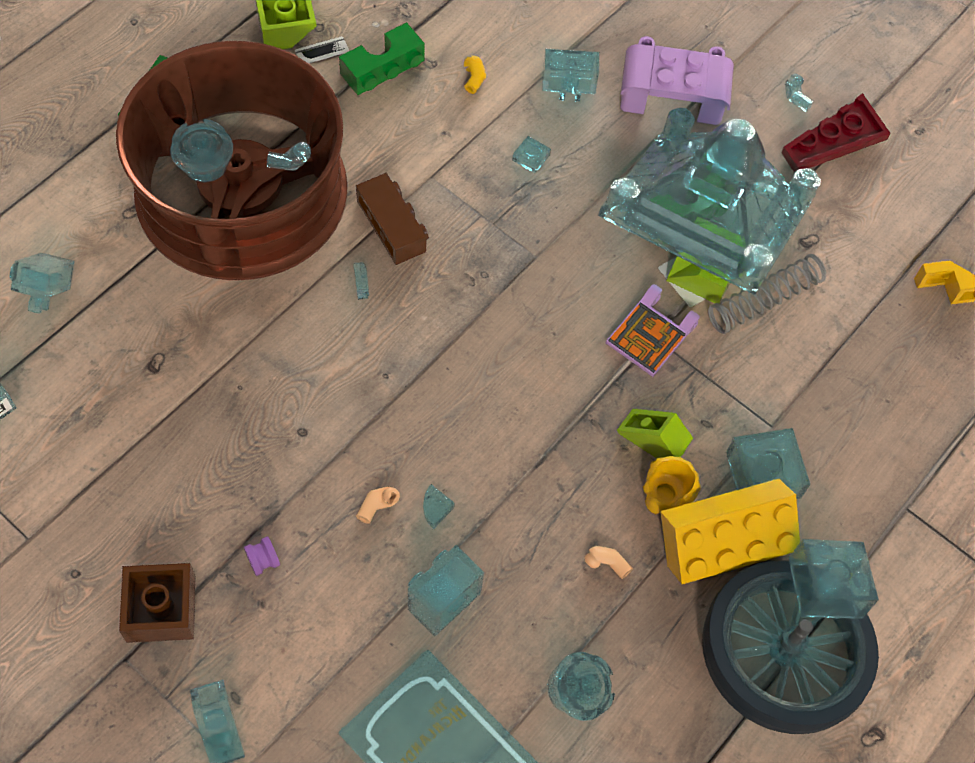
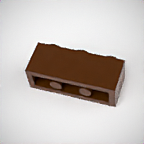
(392, 218)

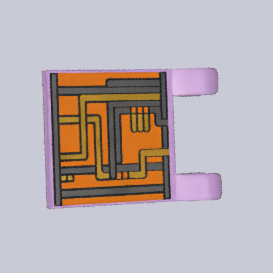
(649, 336)

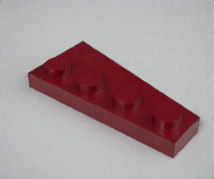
(847, 131)

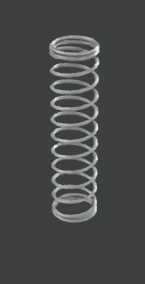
(807, 273)

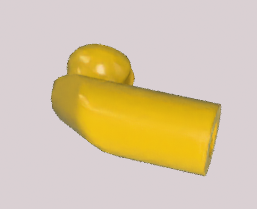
(478, 73)

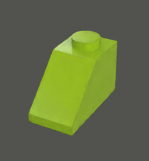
(656, 432)

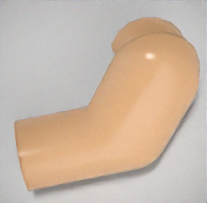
(377, 500)
(610, 557)

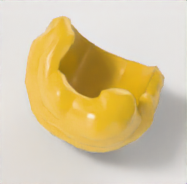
(670, 484)

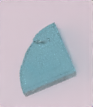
(361, 280)
(436, 506)

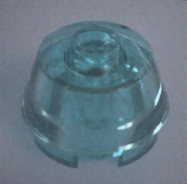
(202, 150)
(581, 686)

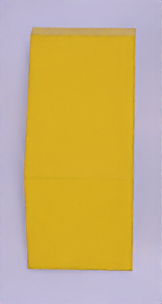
(957, 280)

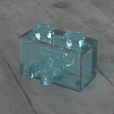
(570, 72)
(41, 278)

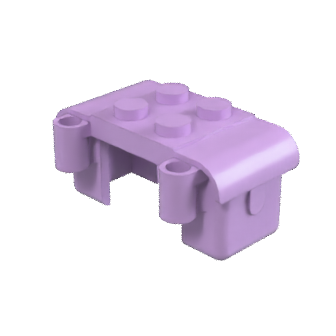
(678, 76)

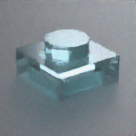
(531, 154)

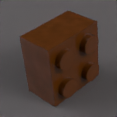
(157, 602)

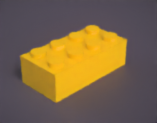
(730, 530)

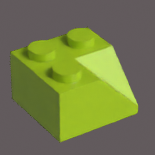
(285, 21)
(697, 280)

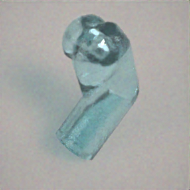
(794, 92)
(292, 159)

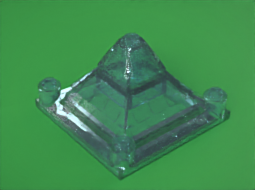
(712, 199)

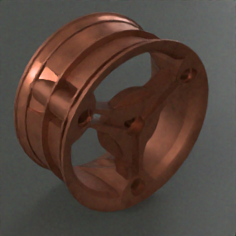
(222, 81)

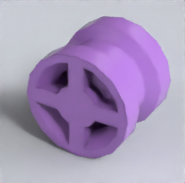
(261, 556)

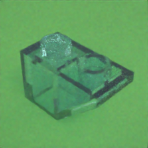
(217, 722)

